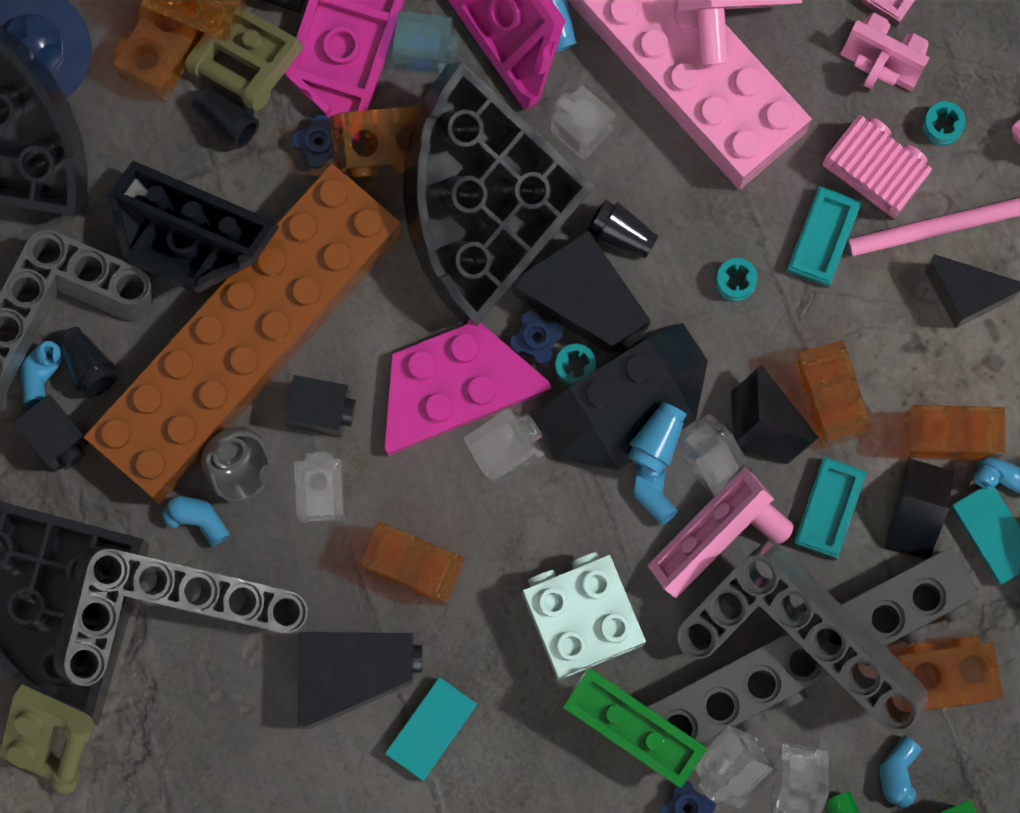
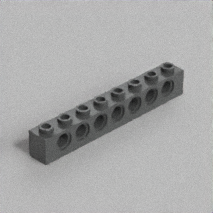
(940, 574)

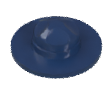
(54, 35)

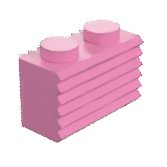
(878, 165)

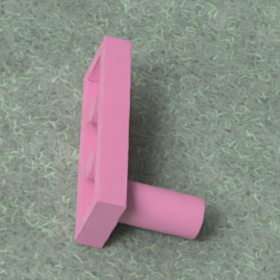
(713, 26)
(715, 527)

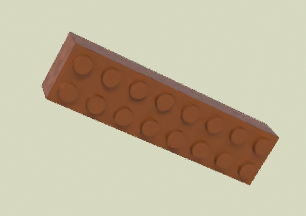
(245, 334)

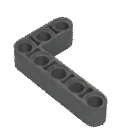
(62, 277)
(168, 592)
(808, 631)

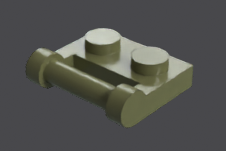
(254, 45)
(32, 735)

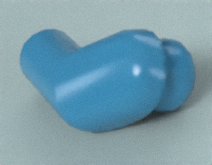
(37, 370)
(995, 471)
(649, 493)
(196, 512)
(895, 775)

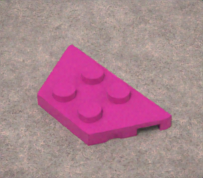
(517, 40)
(343, 52)
(454, 384)

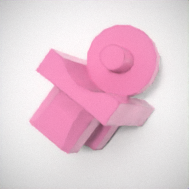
(884, 56)

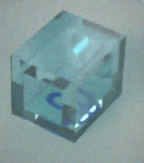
(424, 42)

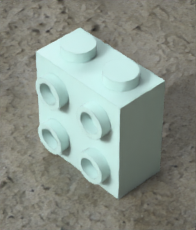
(583, 615)

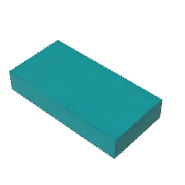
(824, 236)
(829, 508)
(991, 532)
(431, 729)

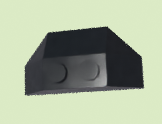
(184, 230)
(608, 408)

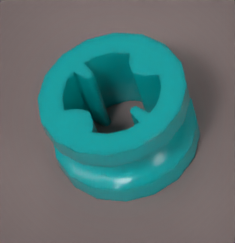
(946, 108)
(750, 280)
(562, 361)

